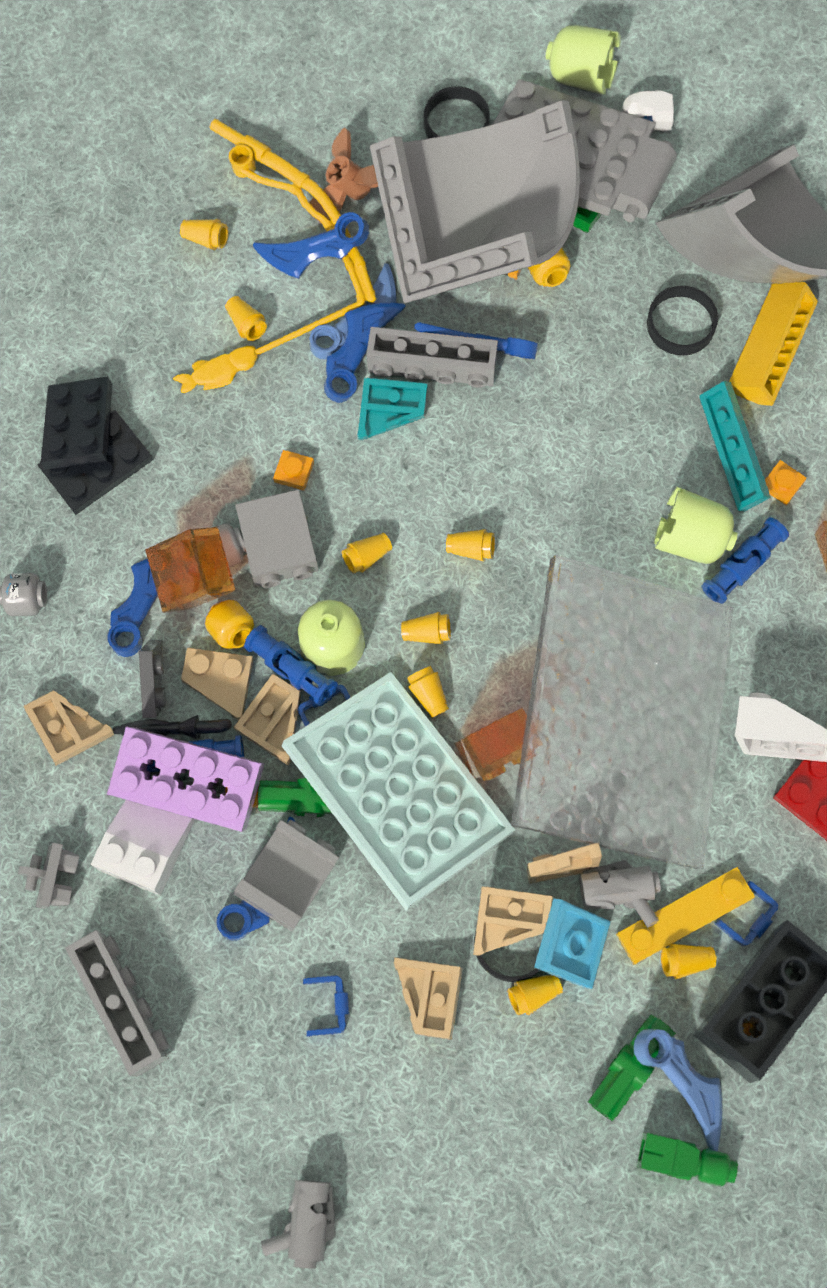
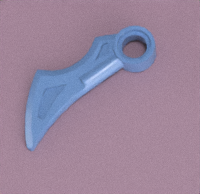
(385, 293)
(700, 1092)

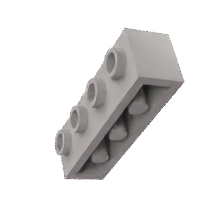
(431, 357)
(117, 1003)

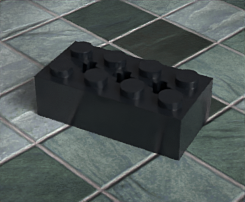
(790, 1002)

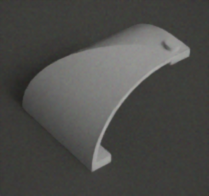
(479, 200)
(754, 226)

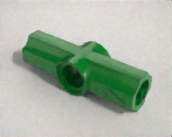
(290, 797)
(626, 1073)

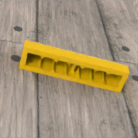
(773, 342)

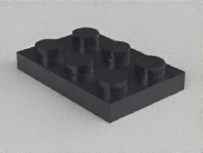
(76, 423)
(88, 482)

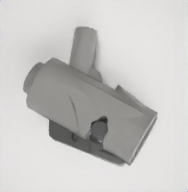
(619, 885)
(310, 1224)

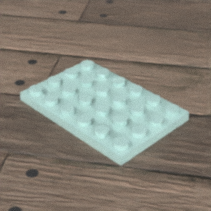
(398, 789)

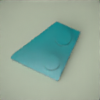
(390, 405)

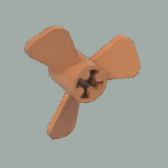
(345, 176)

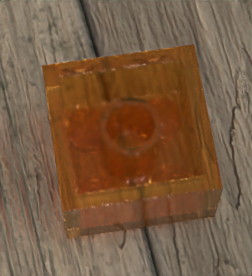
(190, 569)
(494, 746)

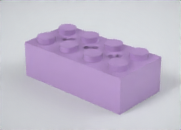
(166, 790)

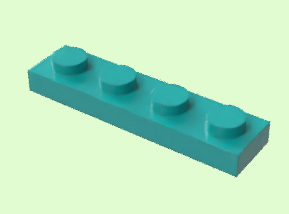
(734, 446)

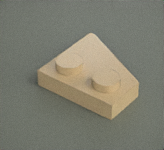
(219, 677)
(271, 717)
(65, 727)
(565, 864)
(509, 917)
(431, 995)

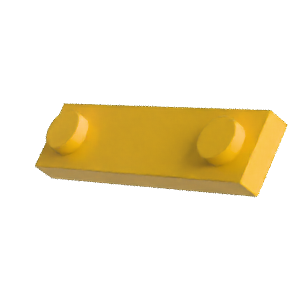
(686, 915)

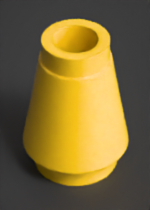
(207, 232)
(246, 319)
(472, 544)
(365, 552)
(427, 629)
(428, 691)
(686, 960)
(533, 993)

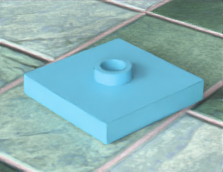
(572, 944)

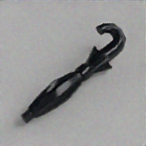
(191, 727)

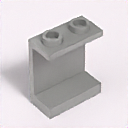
(277, 539)
(287, 874)

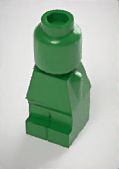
(685, 1161)

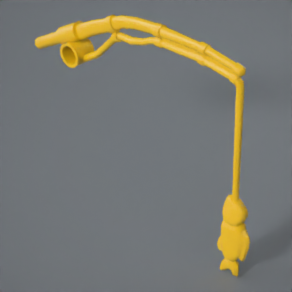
(222, 369)

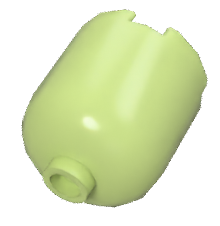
(584, 57)
(696, 528)
(331, 637)

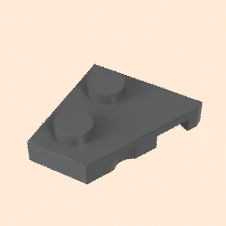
(151, 671)

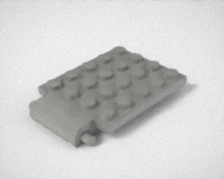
(616, 156)

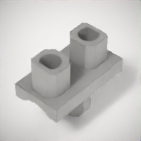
(55, 861)

